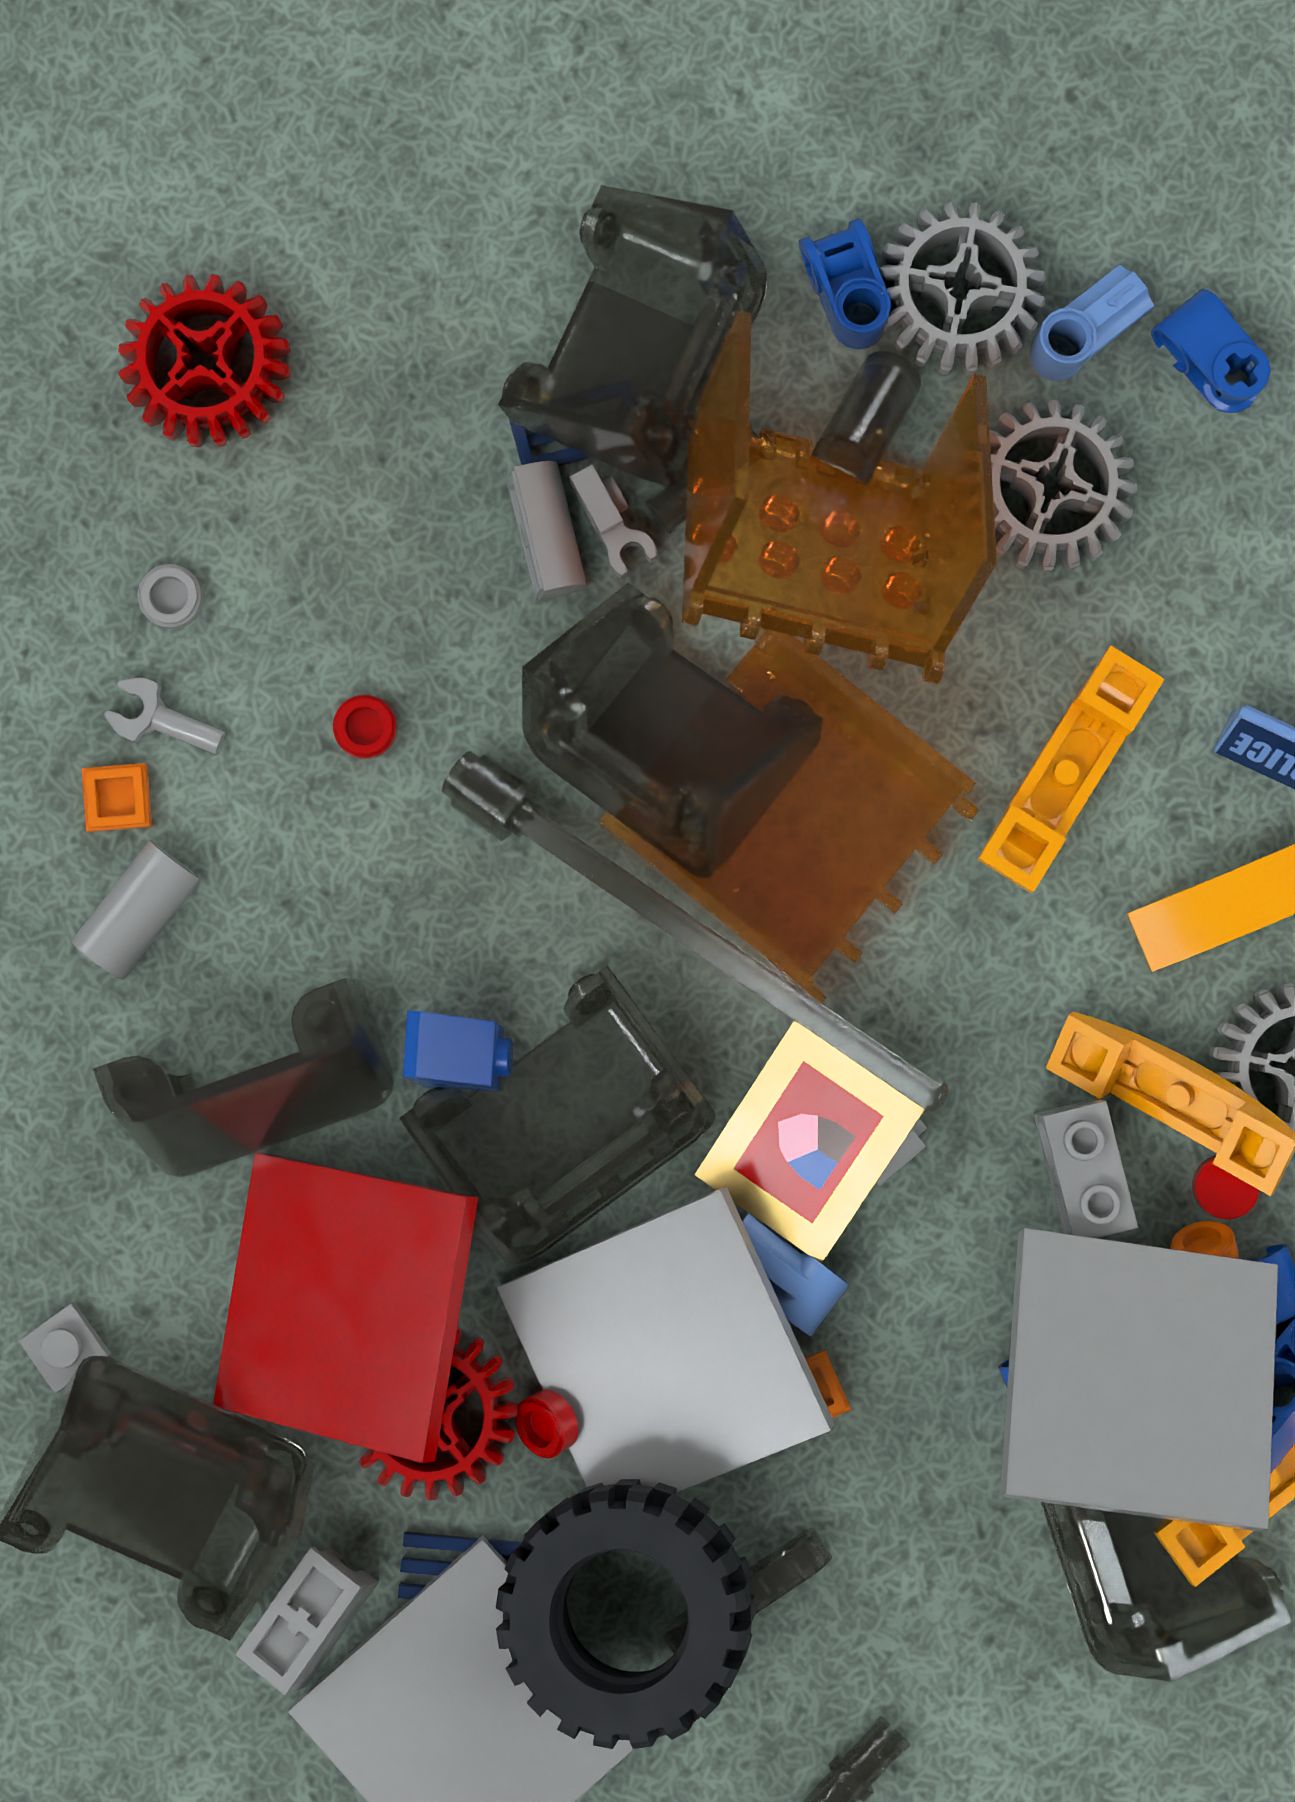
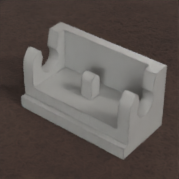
(306, 1620)

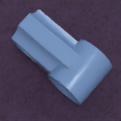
(1090, 323)
(799, 1281)

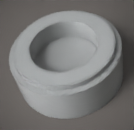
(170, 596)

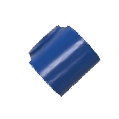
(844, 274)
(1209, 347)

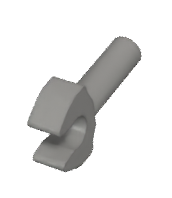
(162, 719)

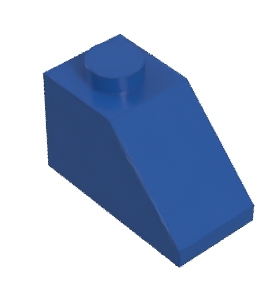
(455, 1052)

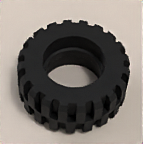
(571, 1680)

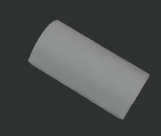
(546, 530)
(135, 910)

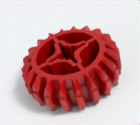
(224, 337)
(451, 1439)

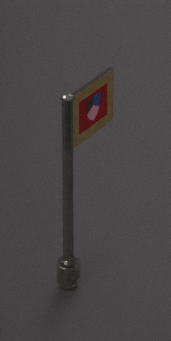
(826, 1101)

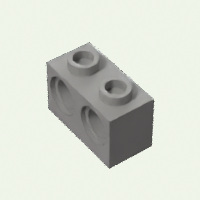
(1085, 1169)

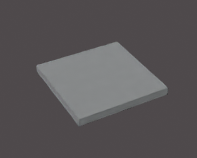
(668, 1349)
(1140, 1380)
(434, 1712)

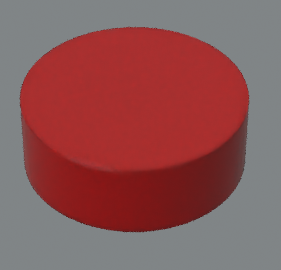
(365, 727)
(1221, 1192)
(546, 1424)

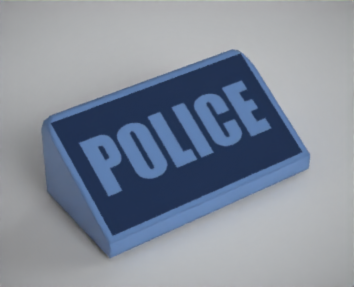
(1259, 744)

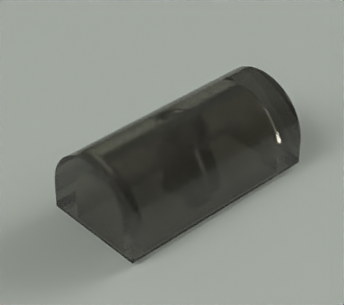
(869, 415)

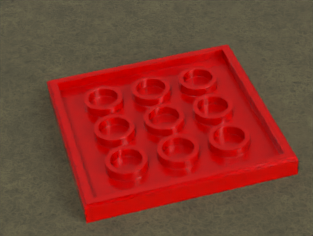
(346, 1305)

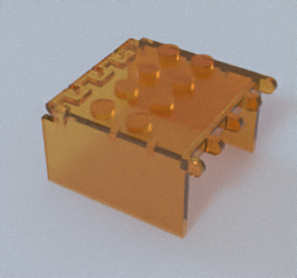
(822, 553)
(831, 831)

